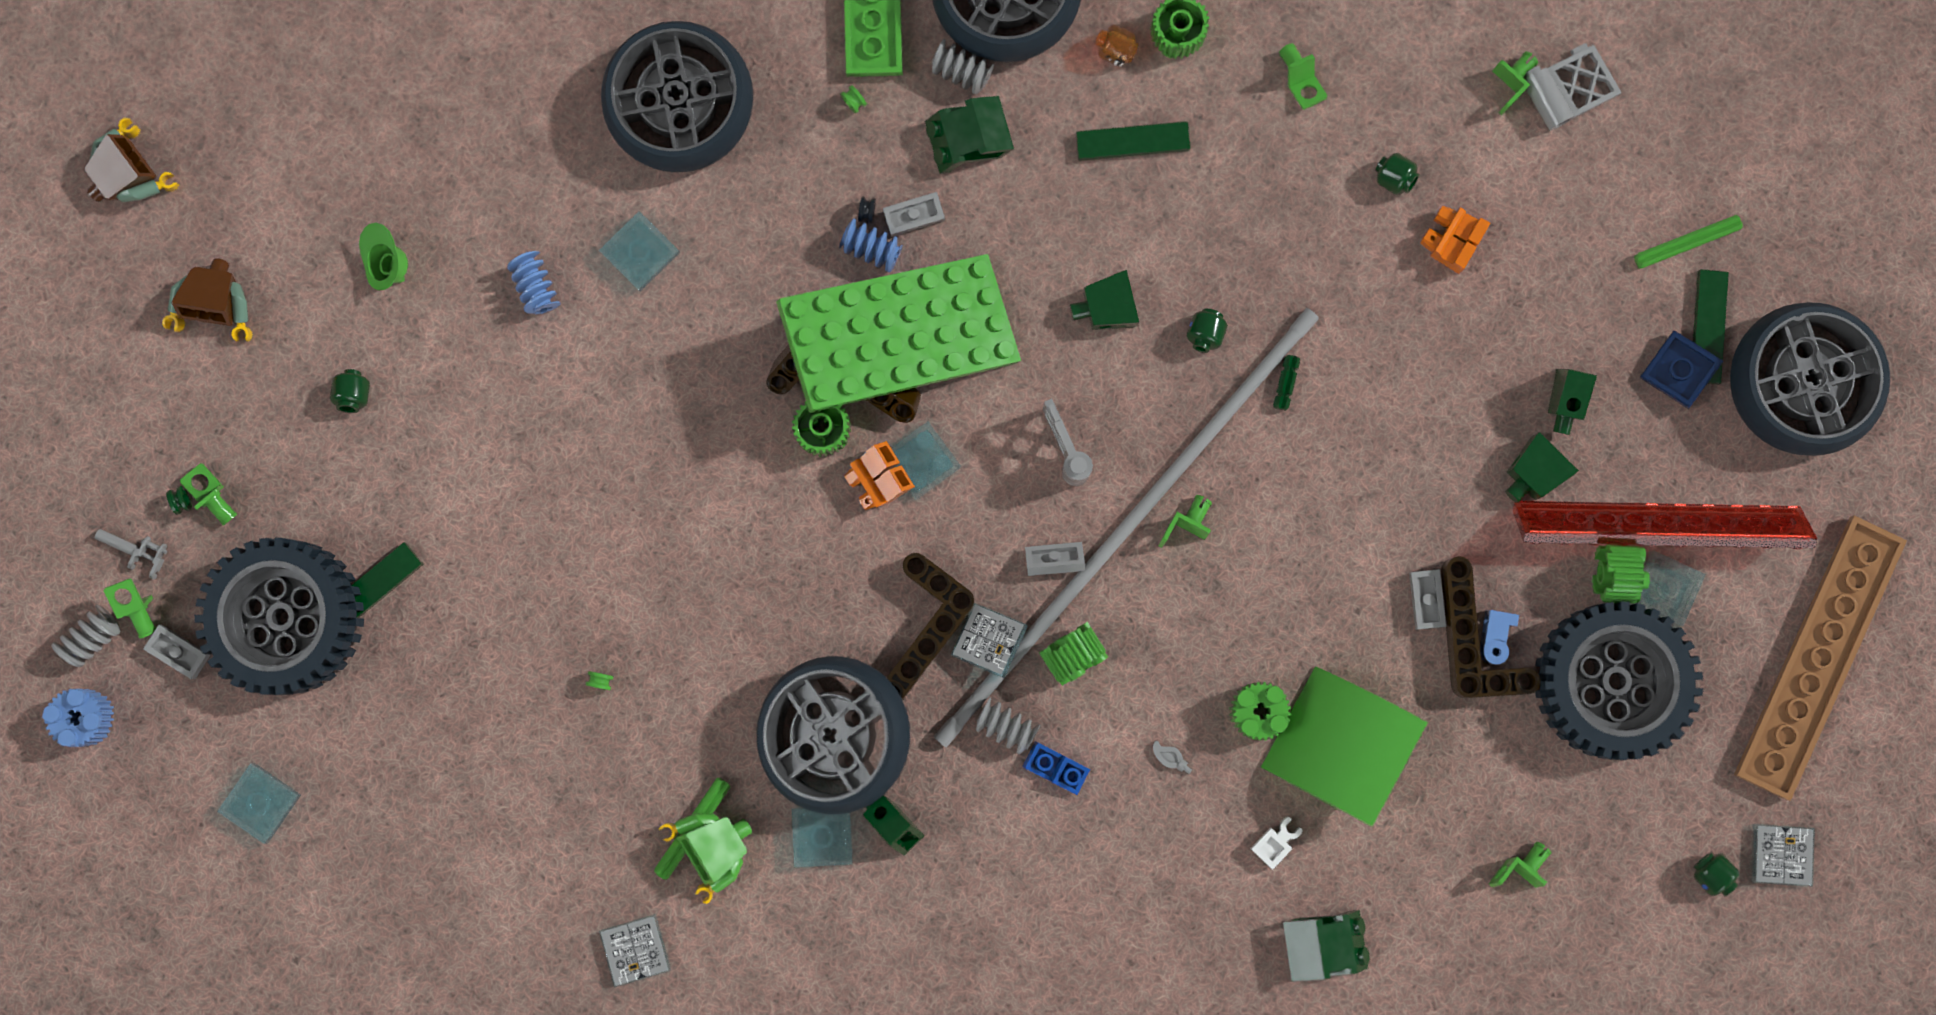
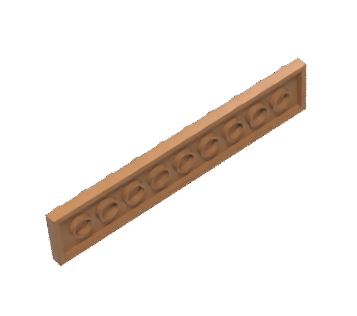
(1820, 658)

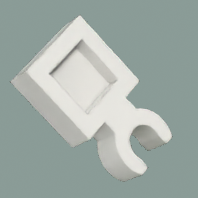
(1273, 846)

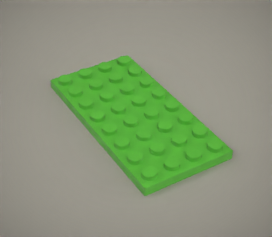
(897, 332)

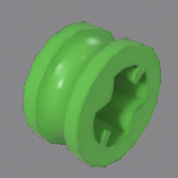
(853, 99)
(599, 680)

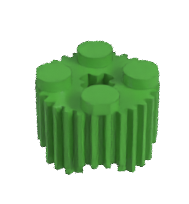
(1176, 41)
(819, 443)
(1620, 573)
(1074, 654)
(1276, 714)

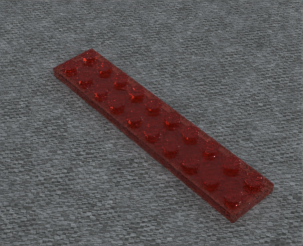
(1664, 524)

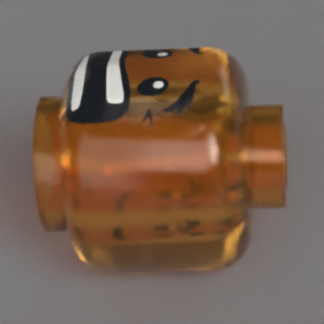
(1116, 45)

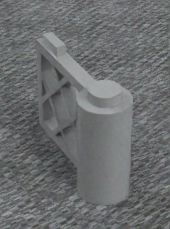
(1551, 93)
(1077, 464)

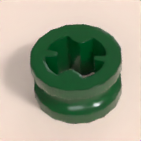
(178, 500)

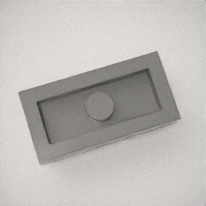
(914, 214)
(1055, 558)
(1427, 599)
(176, 652)

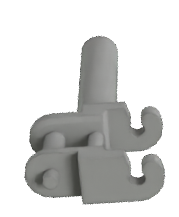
(134, 550)

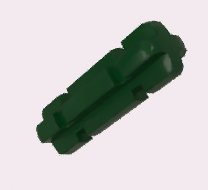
(1286, 382)

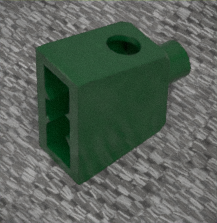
(1108, 304)
(1573, 386)
(1538, 469)
(893, 825)

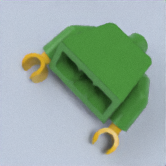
(712, 847)

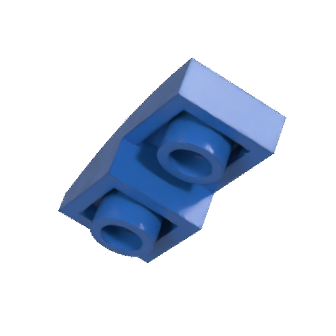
(1056, 768)

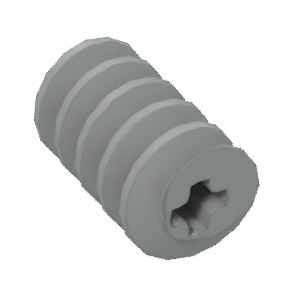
(961, 68)
(88, 639)
(1006, 727)

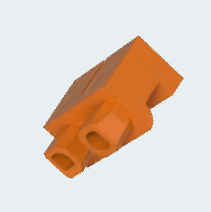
(1459, 239)
(878, 476)

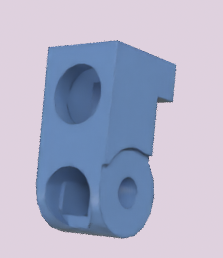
(1494, 636)

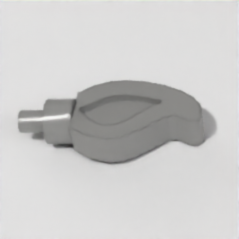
(1170, 757)

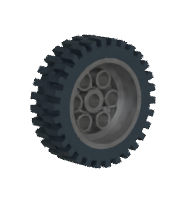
(234, 627)
(1666, 680)

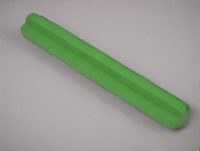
(1688, 241)
(706, 806)

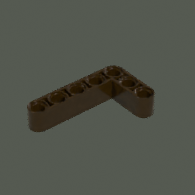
(898, 405)
(930, 631)
(1470, 641)

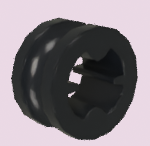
(866, 209)

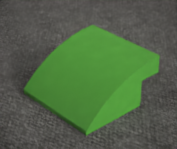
(1344, 745)

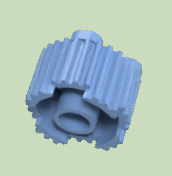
(64, 713)

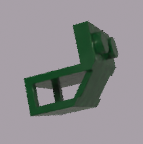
(969, 133)
(1326, 946)

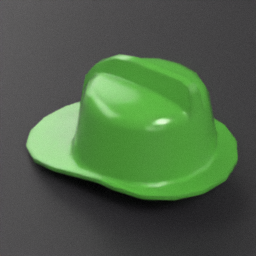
(381, 258)

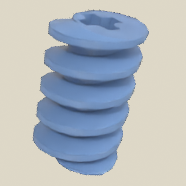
(872, 246)
(531, 285)

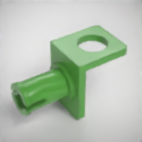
(1301, 75)
(1514, 76)
(210, 496)
(1191, 521)
(134, 609)
(1526, 868)

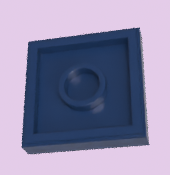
(1681, 369)

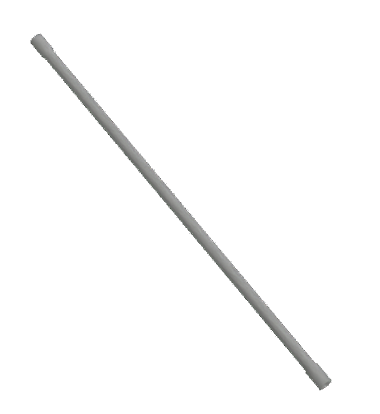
(1296, 331)

